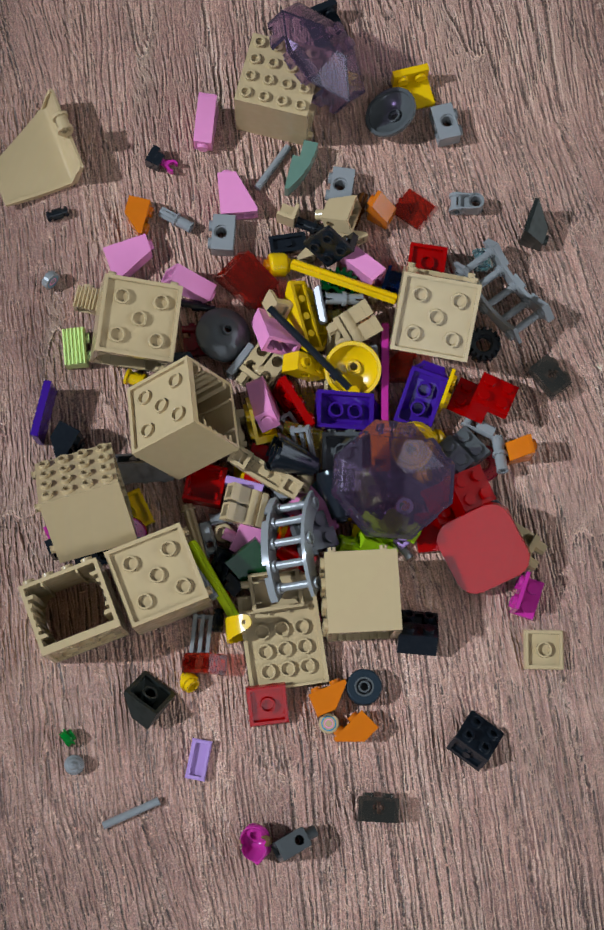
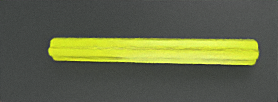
(206, 568)

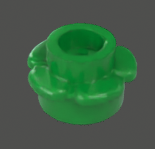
(68, 737)

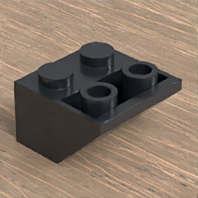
(66, 439)
(419, 633)

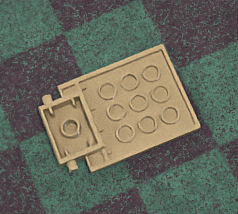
(284, 635)

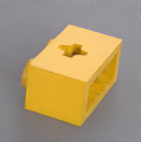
(302, 366)

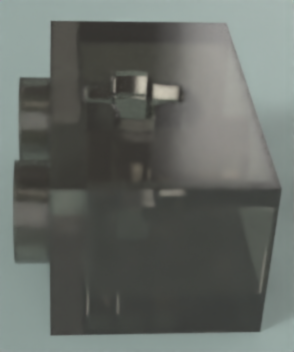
(551, 386)
(390, 810)

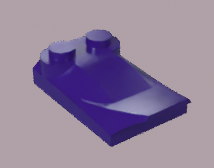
(422, 393)
(344, 410)

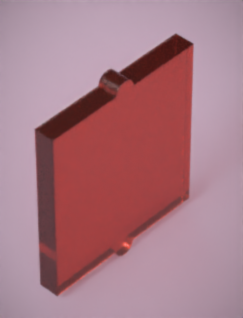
(413, 209)

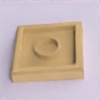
(543, 650)

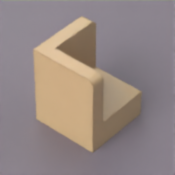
(288, 215)
(281, 305)

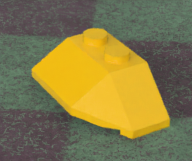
(304, 314)

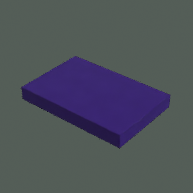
(43, 412)

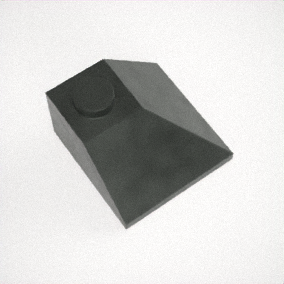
(535, 228)
(147, 699)

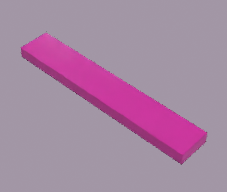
(384, 379)

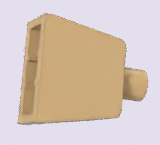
(340, 213)

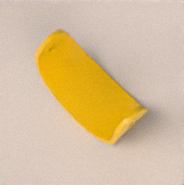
(235, 627)

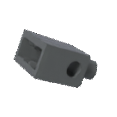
(286, 847)

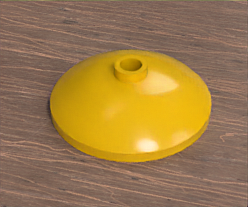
(368, 368)

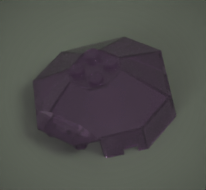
(321, 53)
(392, 480)

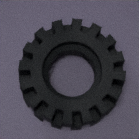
(494, 345)

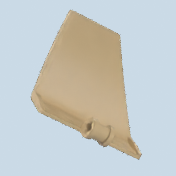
(41, 157)

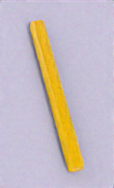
(344, 281)

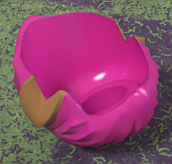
(255, 842)

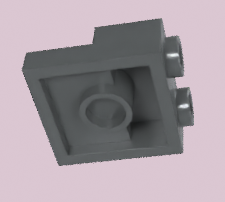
(332, 442)
(464, 449)
(323, 534)

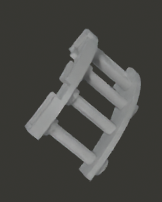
(514, 285)
(270, 543)

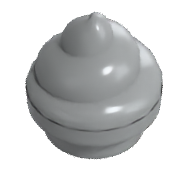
(74, 764)

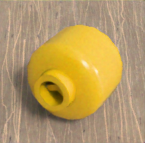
(277, 264)

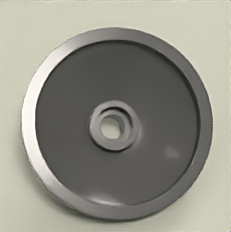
(390, 112)
(217, 342)

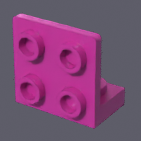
(527, 596)

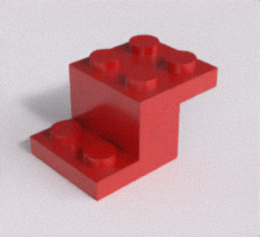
(489, 396)
(469, 492)

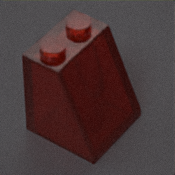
(246, 280)

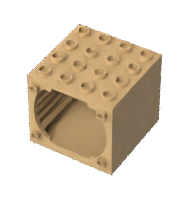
(271, 97)
(435, 313)
(136, 323)
(182, 418)
(84, 502)
(158, 579)
(360, 594)
(36, 597)

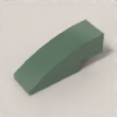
(300, 166)

